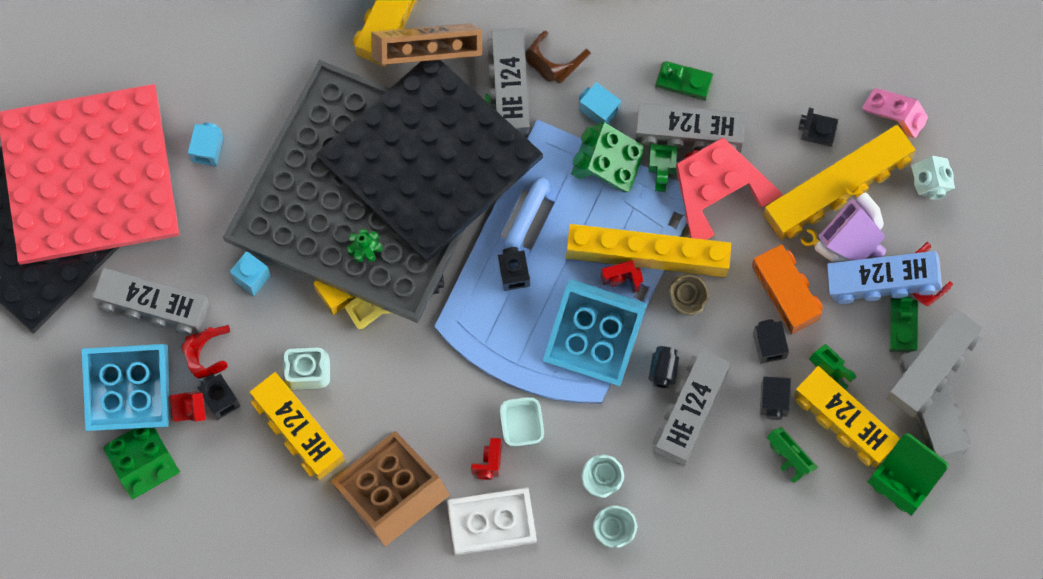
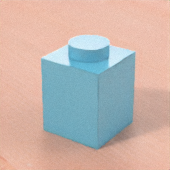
(599, 104)
(206, 144)
(250, 273)

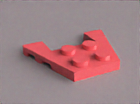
(712, 176)

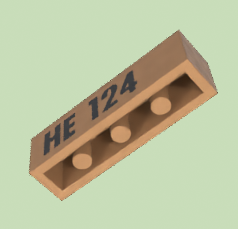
(426, 43)

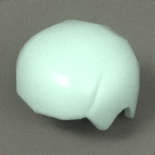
(602, 475)
(614, 526)

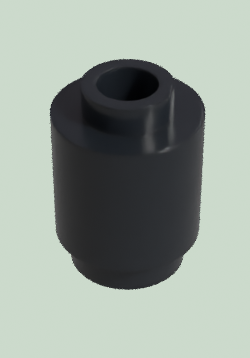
(664, 367)

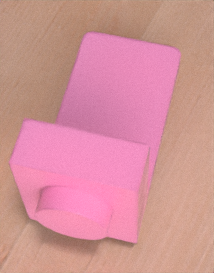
(897, 108)

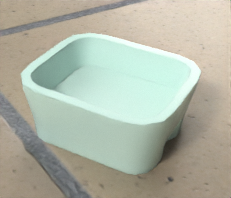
(306, 368)
(522, 422)

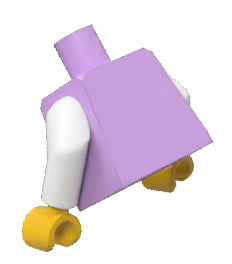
(853, 232)

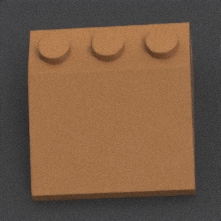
(390, 488)

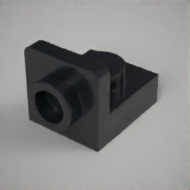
(818, 128)

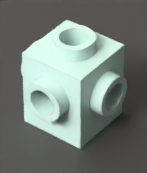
(933, 177)

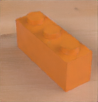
(787, 288)

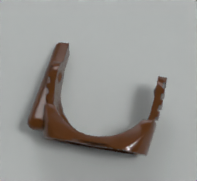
(547, 69)

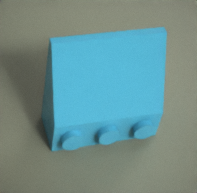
(594, 332)
(126, 387)

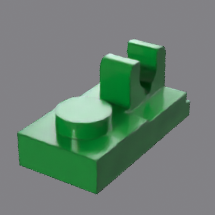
(684, 80)
(903, 325)
(784, 445)

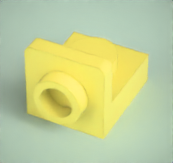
(363, 312)

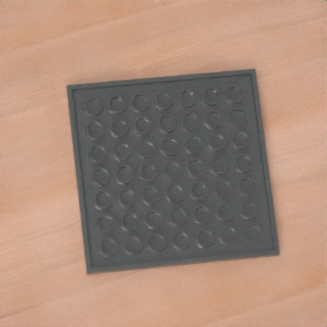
(305, 214)

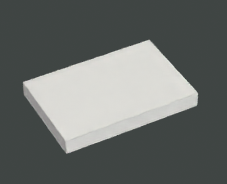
(491, 521)

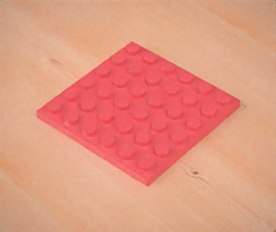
(87, 174)

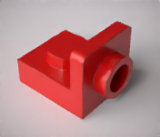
(617, 275)
(187, 406)
(492, 455)

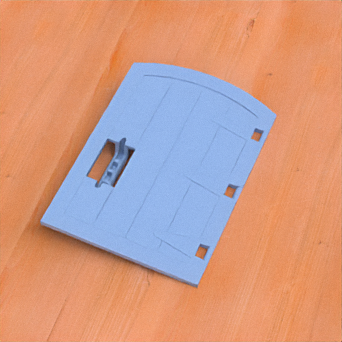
(511, 329)

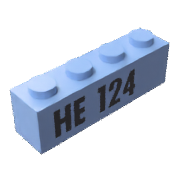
(884, 277)

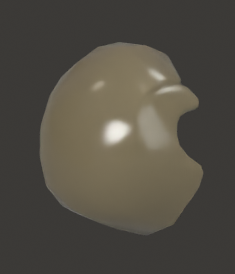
(688, 294)

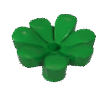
(364, 245)

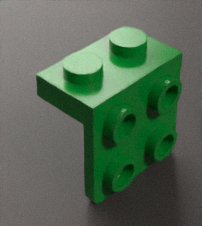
(608, 156)
(140, 460)
(908, 473)

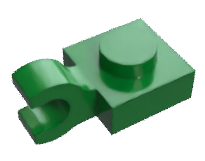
(662, 161)
(832, 365)

